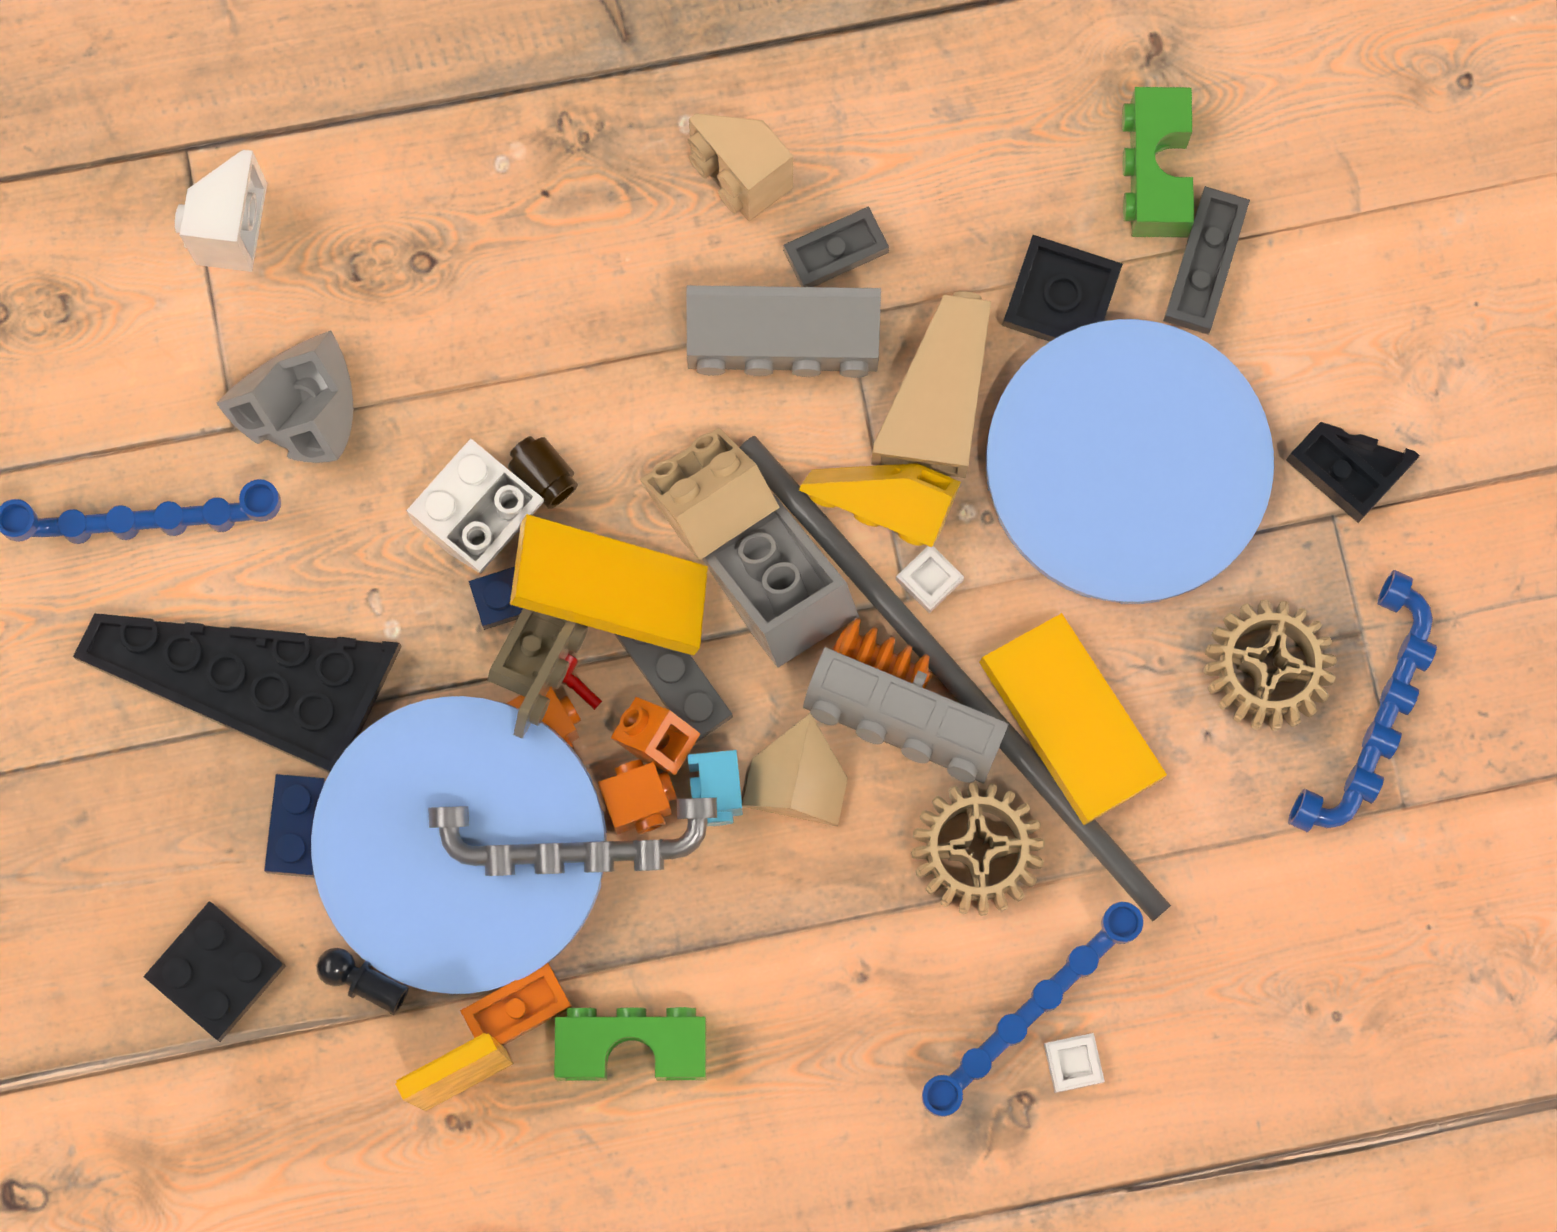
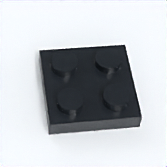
(1060, 290)
(214, 971)

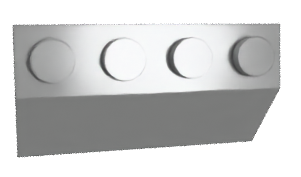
(783, 330)

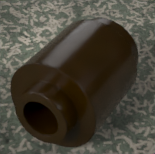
(543, 470)

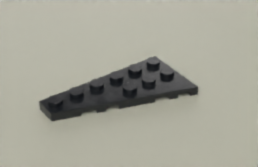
(266, 684)

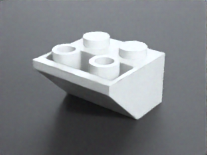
(473, 507)

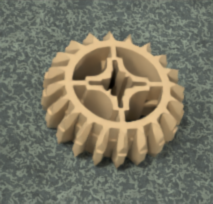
(1280, 627)
(1001, 847)

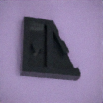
(1350, 467)

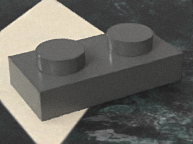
(836, 248)

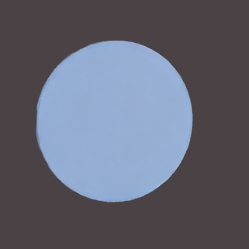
(1129, 461)
(398, 888)

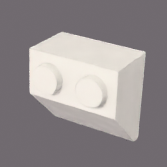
(224, 214)

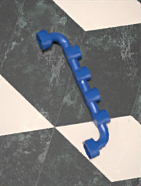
(257, 502)
(1395, 698)
(944, 1093)

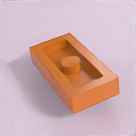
(517, 1007)

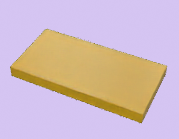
(609, 585)
(1072, 718)
(454, 1072)

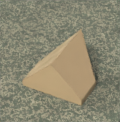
(798, 776)

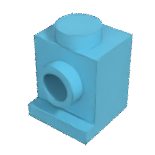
(717, 780)

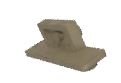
(535, 661)

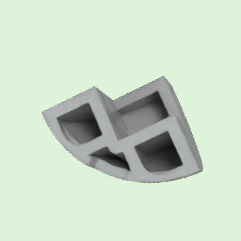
(297, 401)

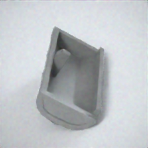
(904, 716)

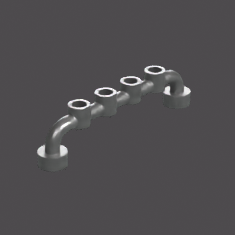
(597, 856)

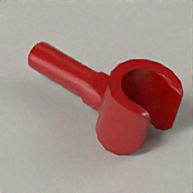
(578, 686)

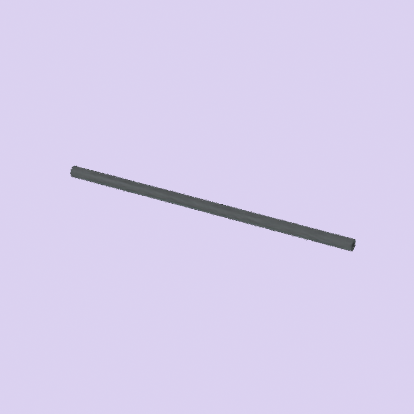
(951, 675)

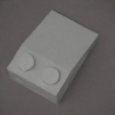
(782, 586)

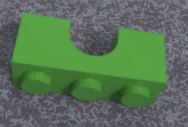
(1156, 122)
(587, 1041)

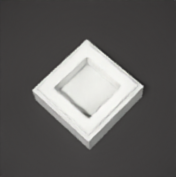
(929, 578)
(1074, 1062)

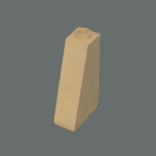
(939, 395)

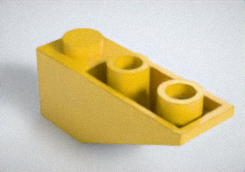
(896, 496)

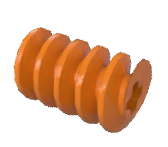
(880, 656)

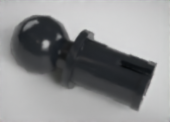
(338, 968)

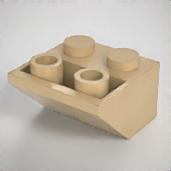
(742, 159)
(710, 492)

